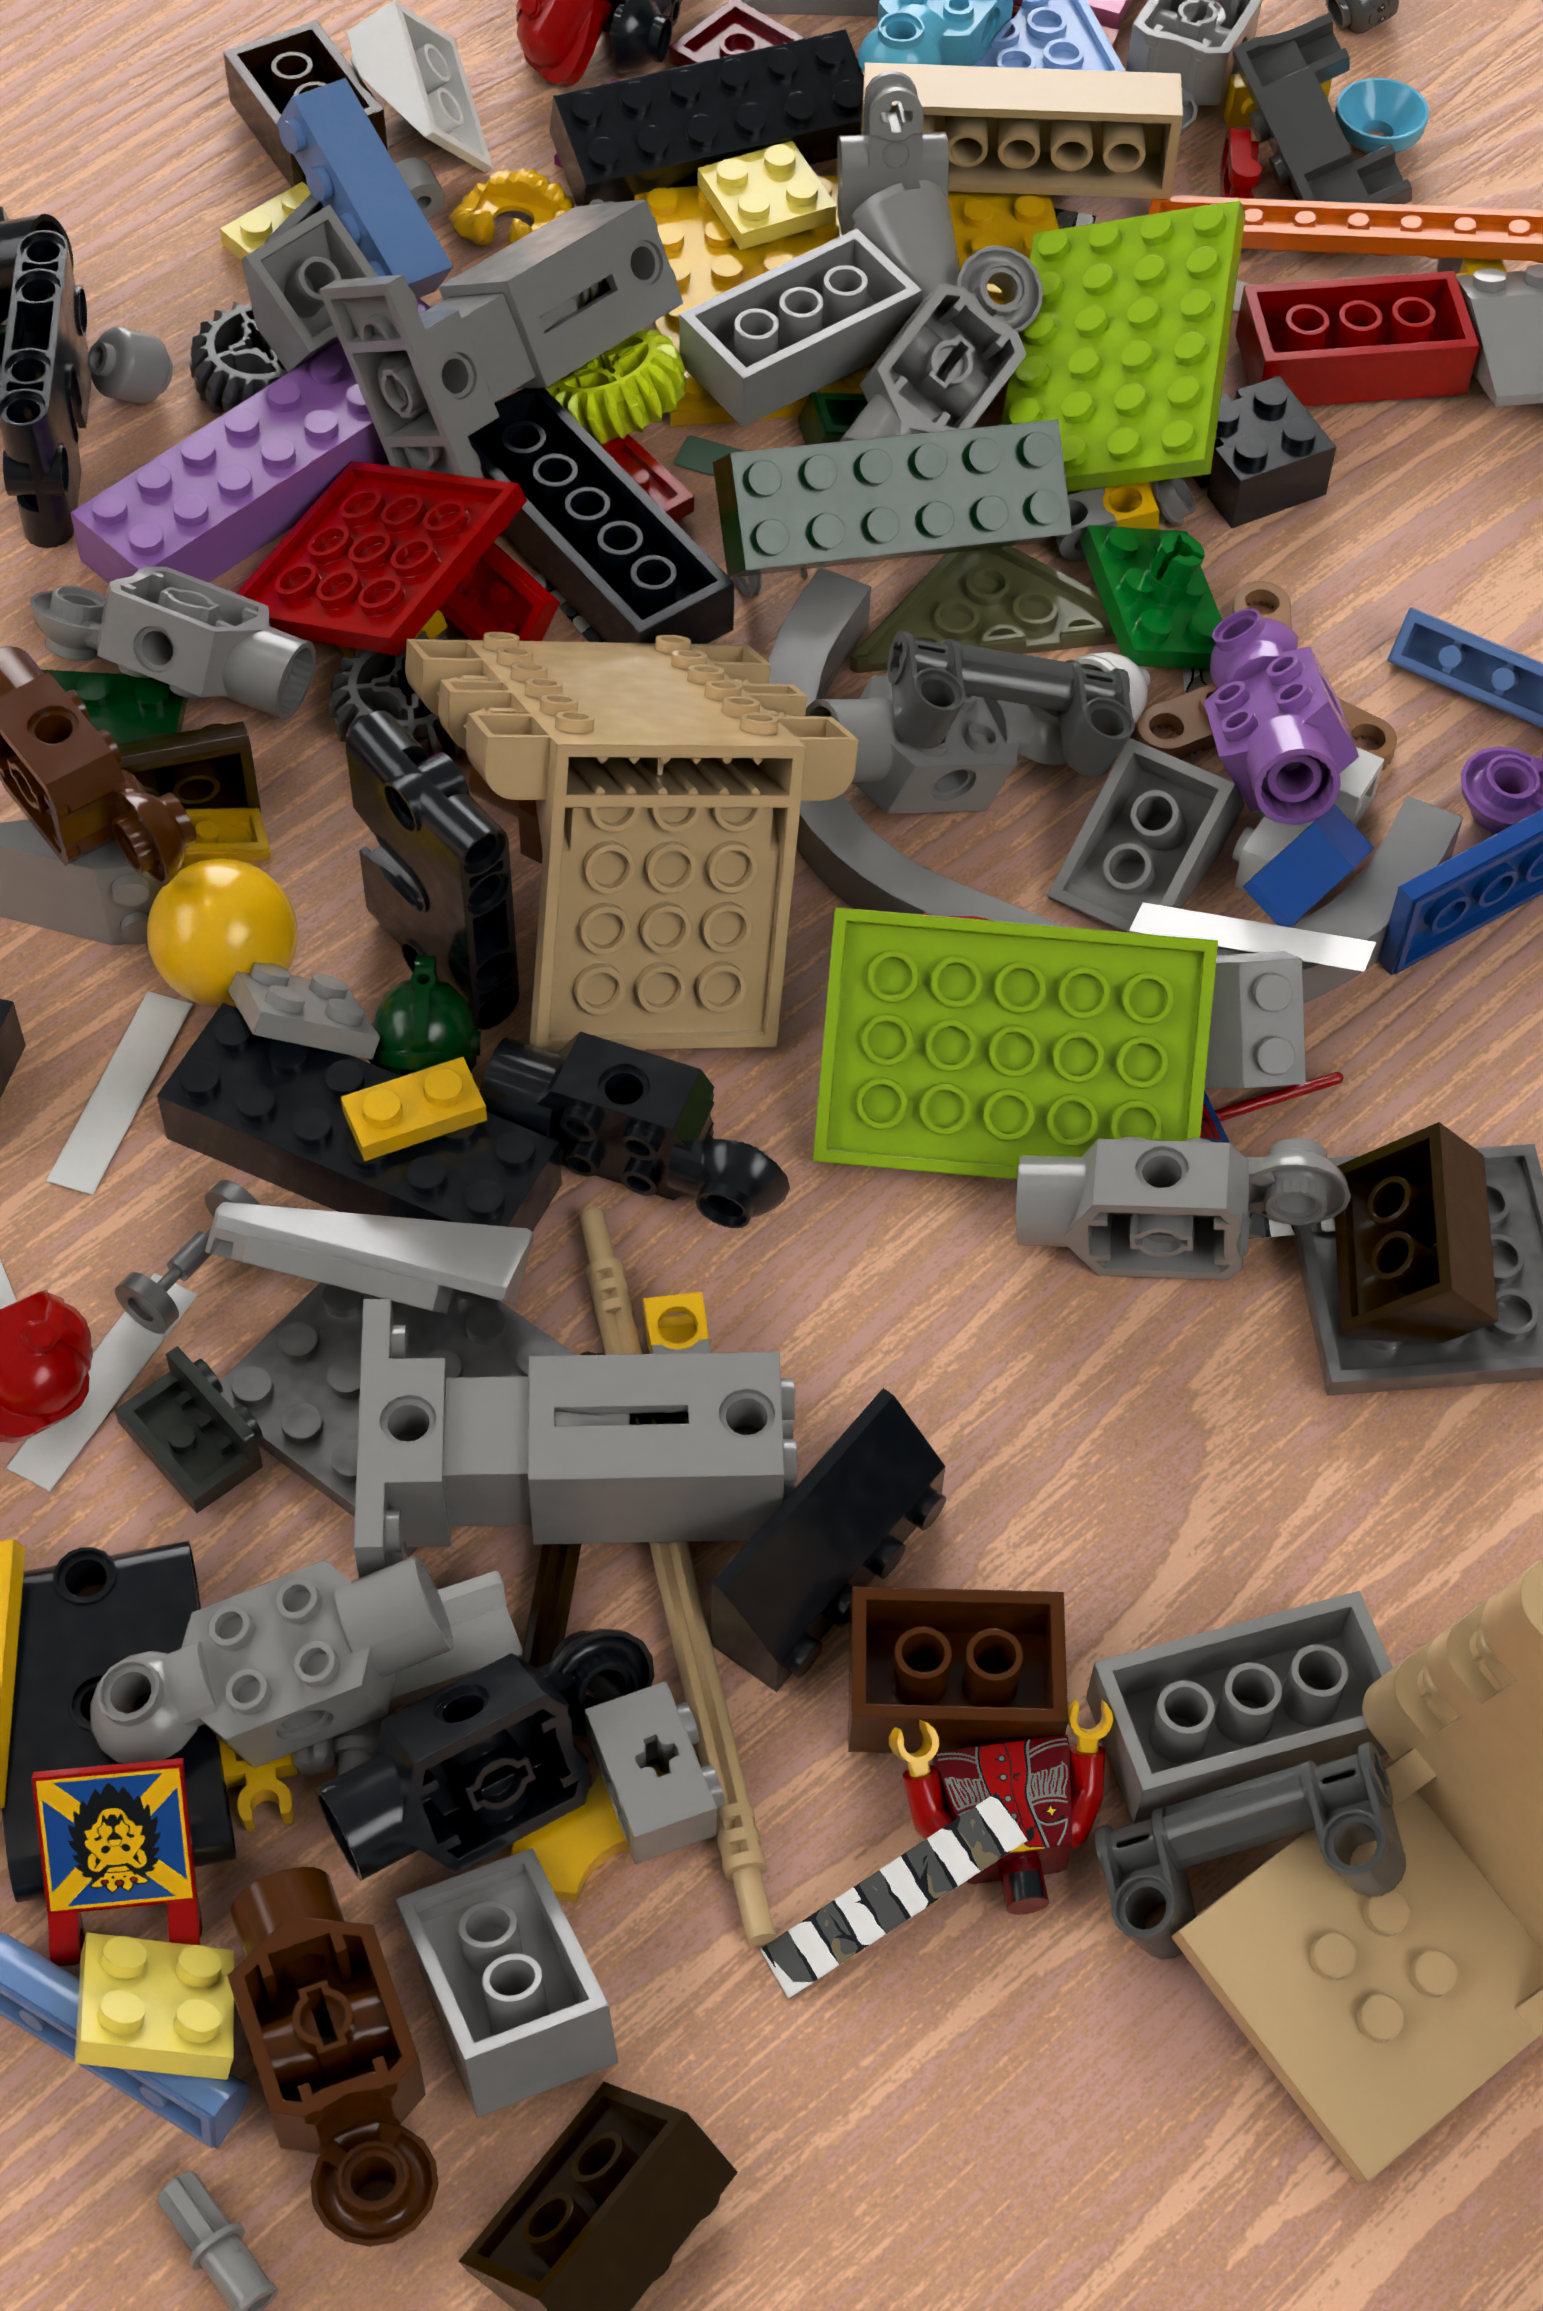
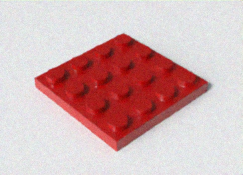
(380, 554)

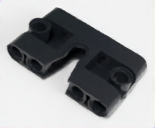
(44, 388)
(439, 867)
(63, 1655)

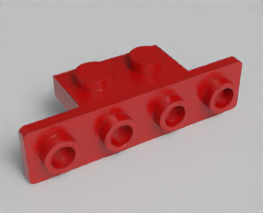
(500, 599)

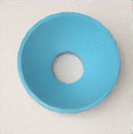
(1381, 107)

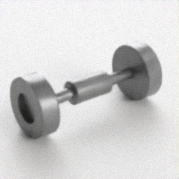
(149, 1301)

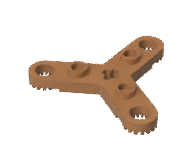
(1188, 710)

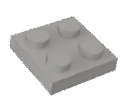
(303, 1010)

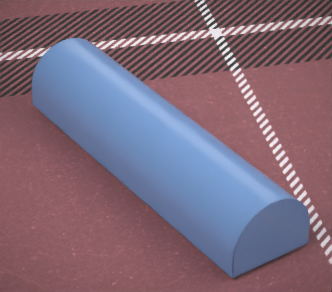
(1470, 665)
(45, 2004)

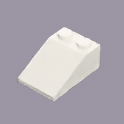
(421, 78)

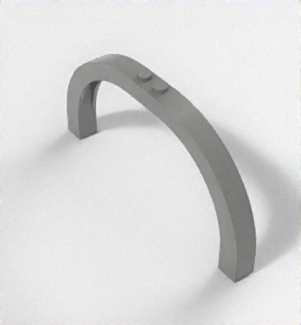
(879, 878)

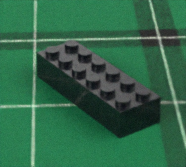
(673, 121)
(599, 530)
(282, 1119)

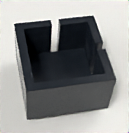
(1266, 454)

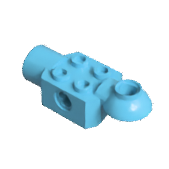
(934, 31)

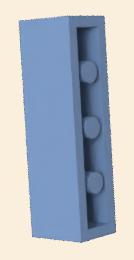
(361, 183)

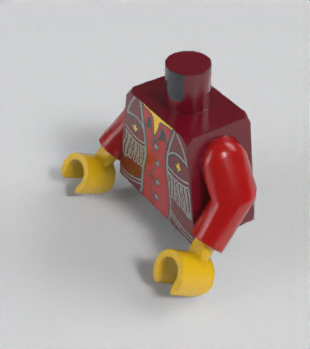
(1043, 1783)

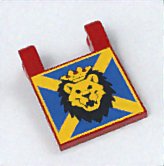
(115, 1843)

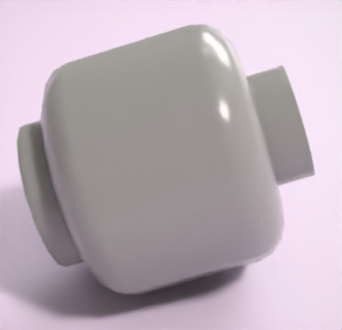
(130, 365)

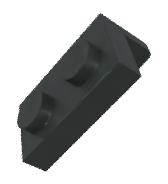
(193, 1431)

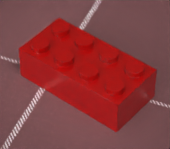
(1359, 337)

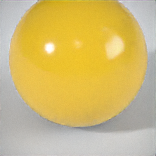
(219, 922)

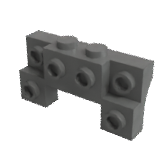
(1297, 120)

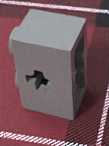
(654, 1810)

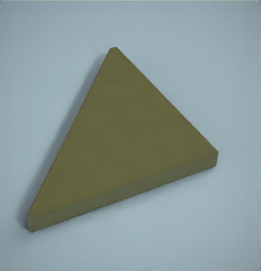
(995, 603)

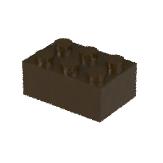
(283, 65)

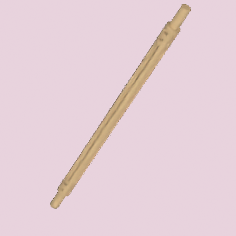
(702, 1687)

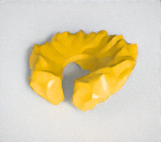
(504, 192)

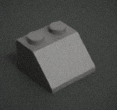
(286, 284)

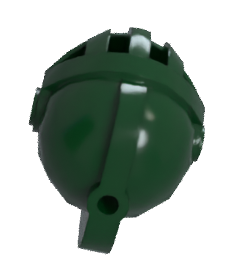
(424, 1023)

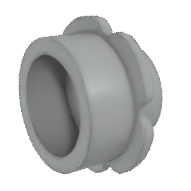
(1173, 500)

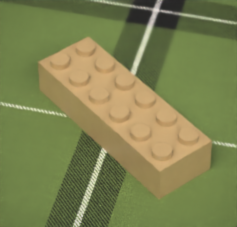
(1050, 128)

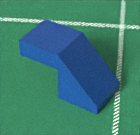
(1308, 867)

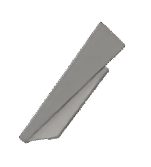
(376, 1254)

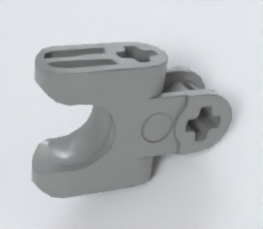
(890, 149)

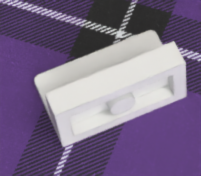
(480, 1637)

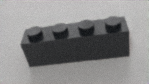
(822, 1540)

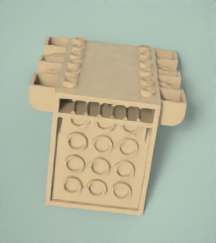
(661, 818)
(1418, 1995)

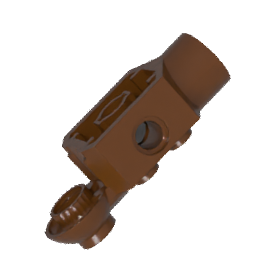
(72, 780)
(332, 2053)

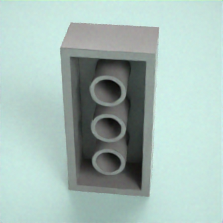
(797, 327)
(1238, 1702)

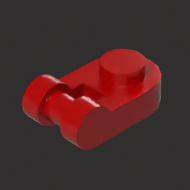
(1239, 164)

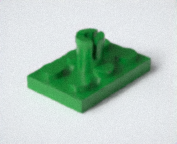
(1154, 594)

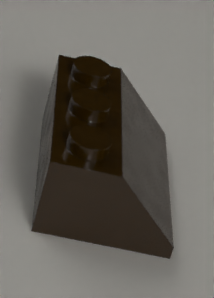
(197, 766)
(1416, 1241)
(602, 2208)

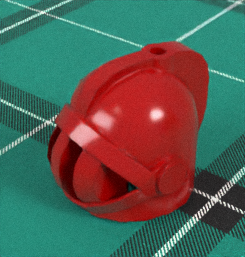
(560, 35)
(41, 1365)

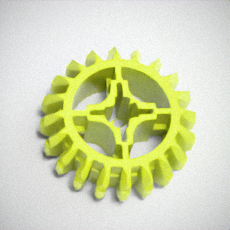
(624, 386)

